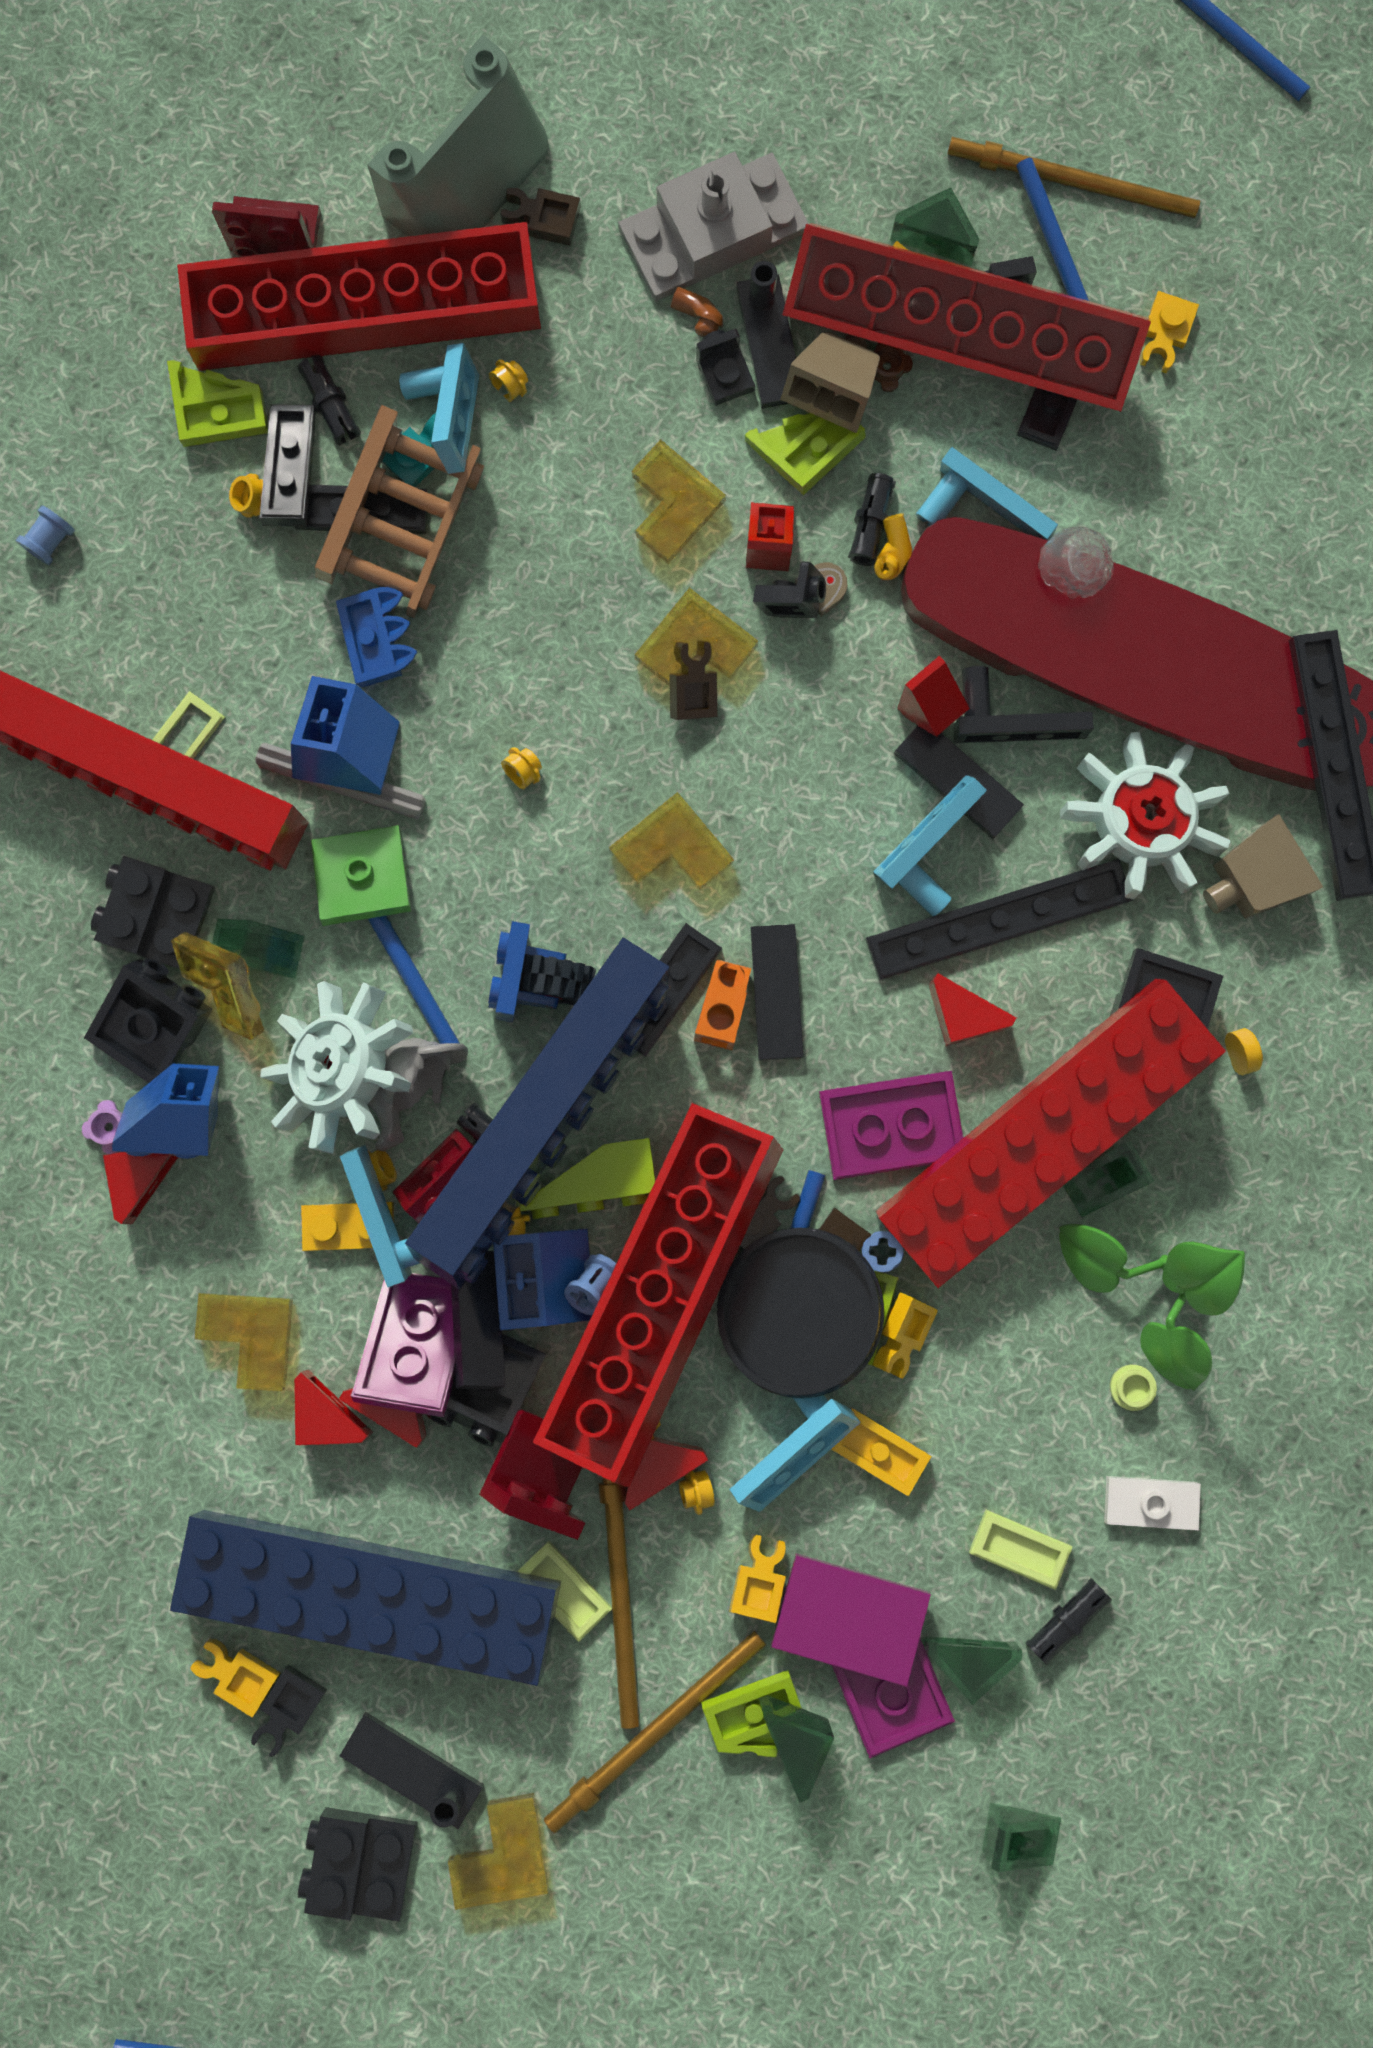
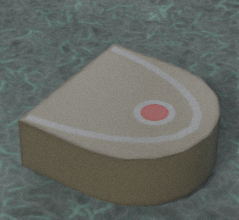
(835, 586)

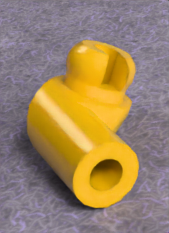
(896, 550)

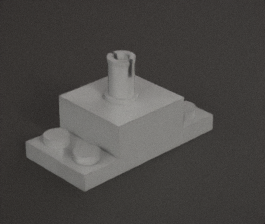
(712, 222)

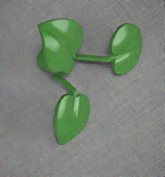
(1198, 1272)

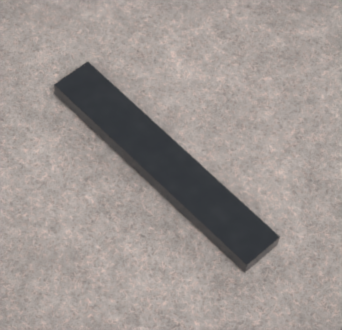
(1335, 761)
(998, 919)

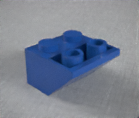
(343, 737)
(171, 1114)
(533, 1277)

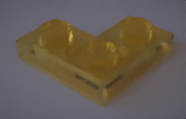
(685, 500)
(692, 621)
(675, 833)
(227, 979)
(260, 1327)
(512, 1867)

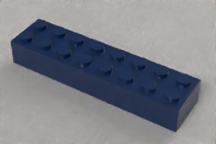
(540, 1115)
(366, 1596)

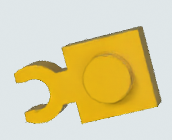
(1169, 326)
(907, 1330)
(758, 1589)
(242, 1680)

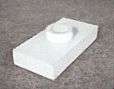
(1152, 1503)

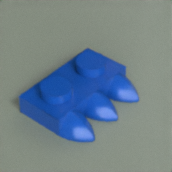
(372, 634)

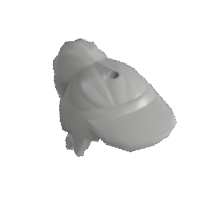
(422, 1065)

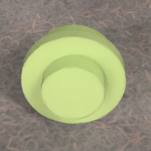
(1133, 1387)

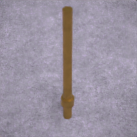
(993, 156)
(613, 1497)
(587, 1791)

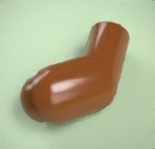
(699, 307)

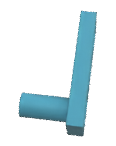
(457, 391)
(965, 475)
(902, 862)
(390, 1252)
(825, 1427)

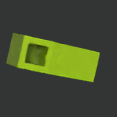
(609, 1172)

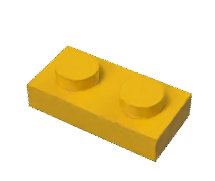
(335, 1227)
(883, 1454)

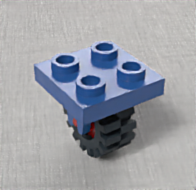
(534, 976)

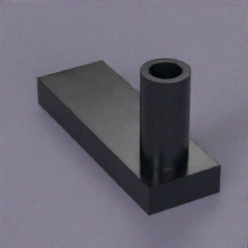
(766, 332)
(982, 727)
(412, 1771)

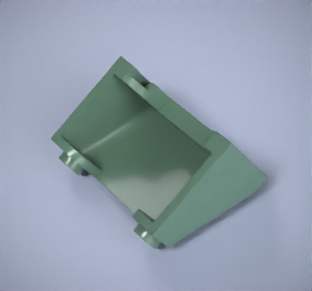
(472, 162)

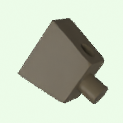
(833, 379)
(1262, 872)

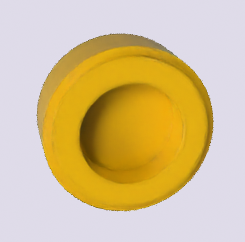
(1244, 1051)

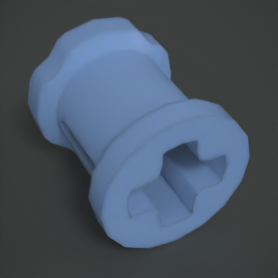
(45, 535)
(874, 1240)
(590, 1284)

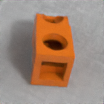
(723, 1005)

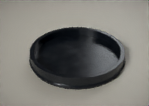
(800, 1312)

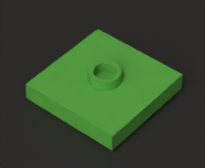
(360, 875)

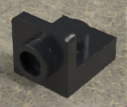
(723, 366)
(793, 600)

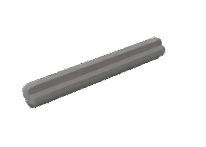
(391, 798)

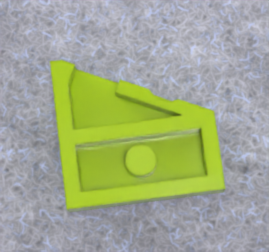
(214, 407)
(804, 448)
(738, 1718)

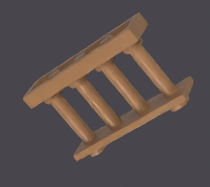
(355, 518)

